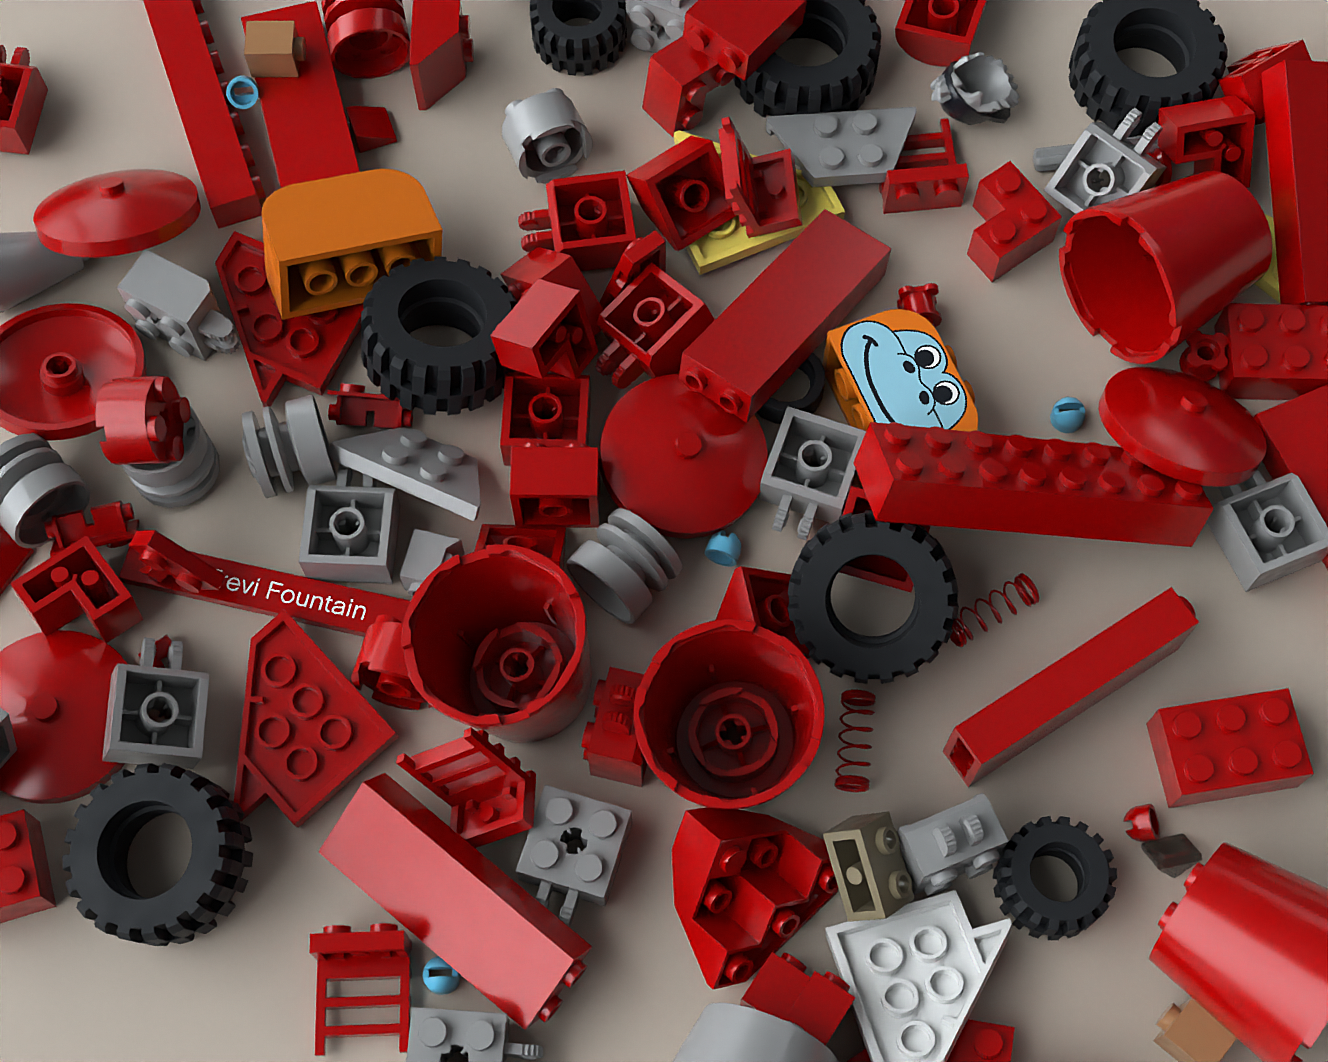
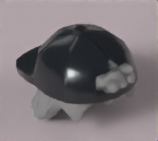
(976, 90)

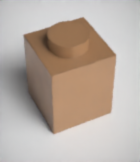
(273, 48)
(1192, 1034)

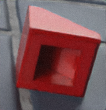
(370, 127)

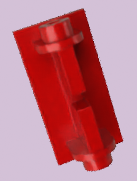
(354, 405)
(109, 527)

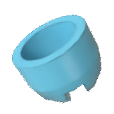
(242, 100)
(1069, 420)
(723, 549)
(440, 984)

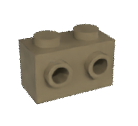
(869, 866)

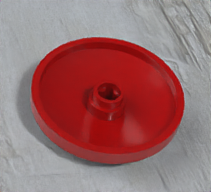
(117, 213)
(57, 364)
(1182, 426)
(680, 459)
(58, 715)

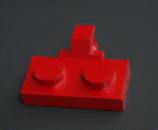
(166, 558)

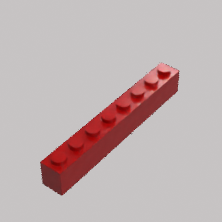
(205, 111)

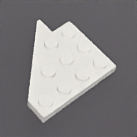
(916, 976)

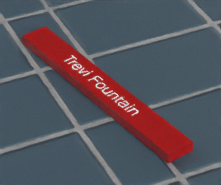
(272, 591)

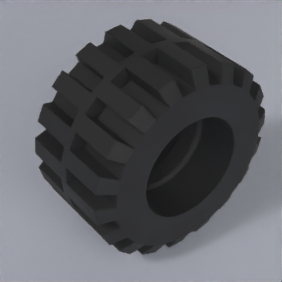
(578, 46)
(1083, 857)

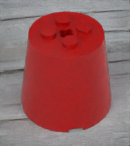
(1163, 261)
(484, 622)
(720, 680)
(1251, 951)

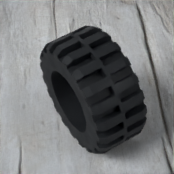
(1168, 27)
(836, 86)
(429, 374)
(863, 655)
(103, 843)

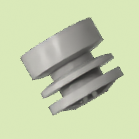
(288, 446)
(184, 480)
(35, 488)
(624, 565)

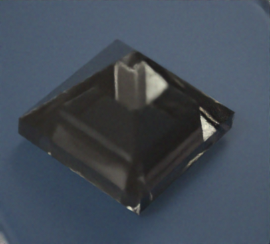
(1172, 854)

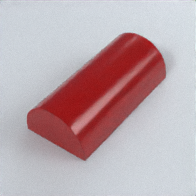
(938, 29)

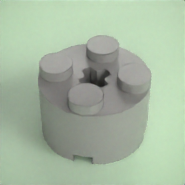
(546, 136)

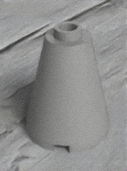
(30, 267)

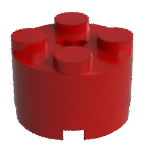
(142, 420)
(383, 666)

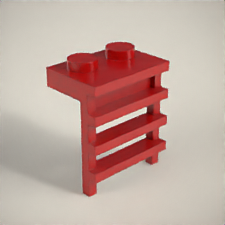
(925, 179)
(759, 187)
(483, 787)
(362, 956)

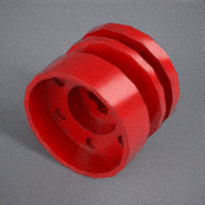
(366, 36)

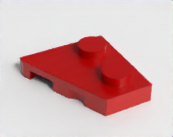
(633, 261)

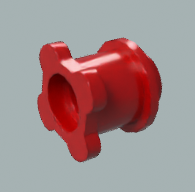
(921, 301)
(1204, 355)

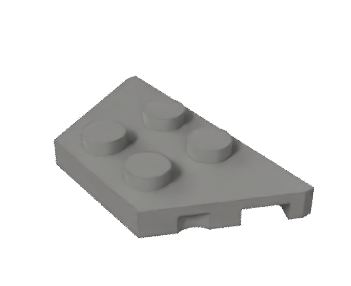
(844, 144)
(416, 466)

